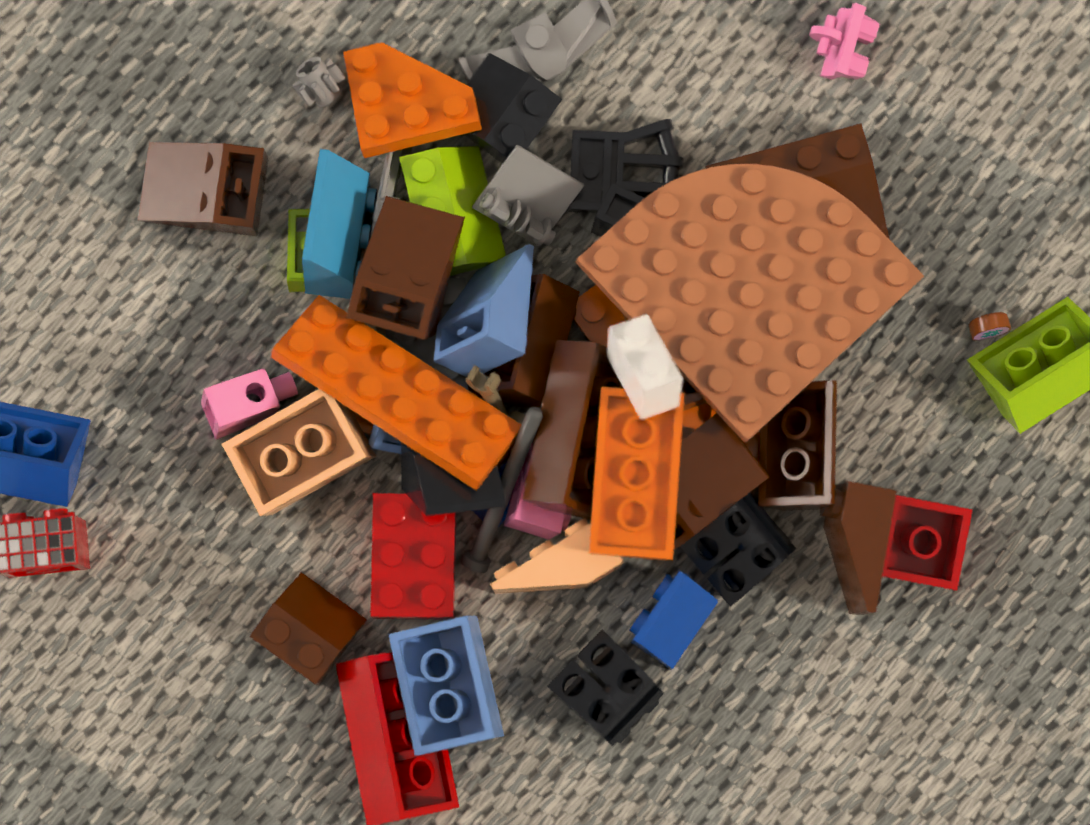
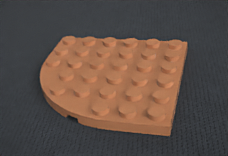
(750, 281)

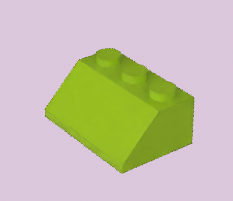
(452, 182)
(1038, 365)

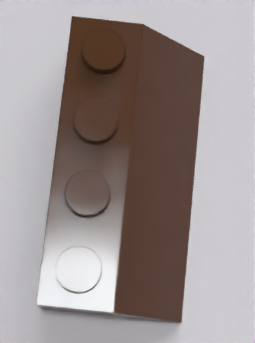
(566, 438)

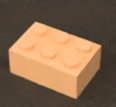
(298, 451)

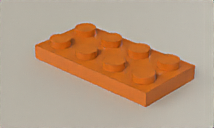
(635, 479)

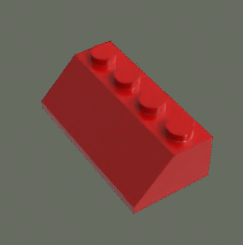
(389, 775)

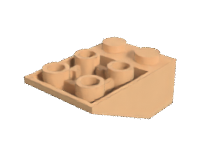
(558, 565)

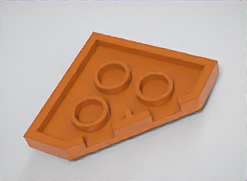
(405, 101)

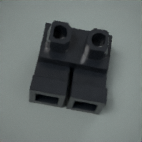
(756, 537)
(620, 702)

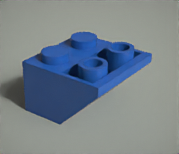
(674, 620)

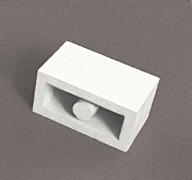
(644, 366)

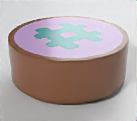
(989, 326)

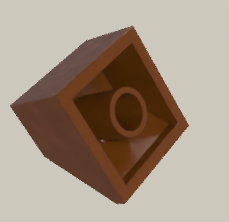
(308, 628)

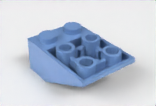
(488, 317)

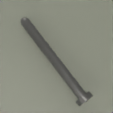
(477, 558)

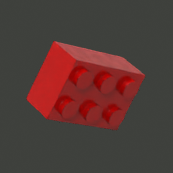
(411, 560)

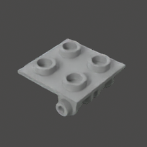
(528, 196)

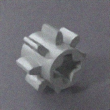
(318, 81)

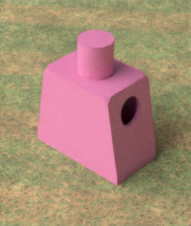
(231, 410)

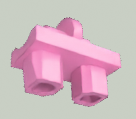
(838, 41)

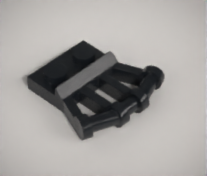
(600, 159)

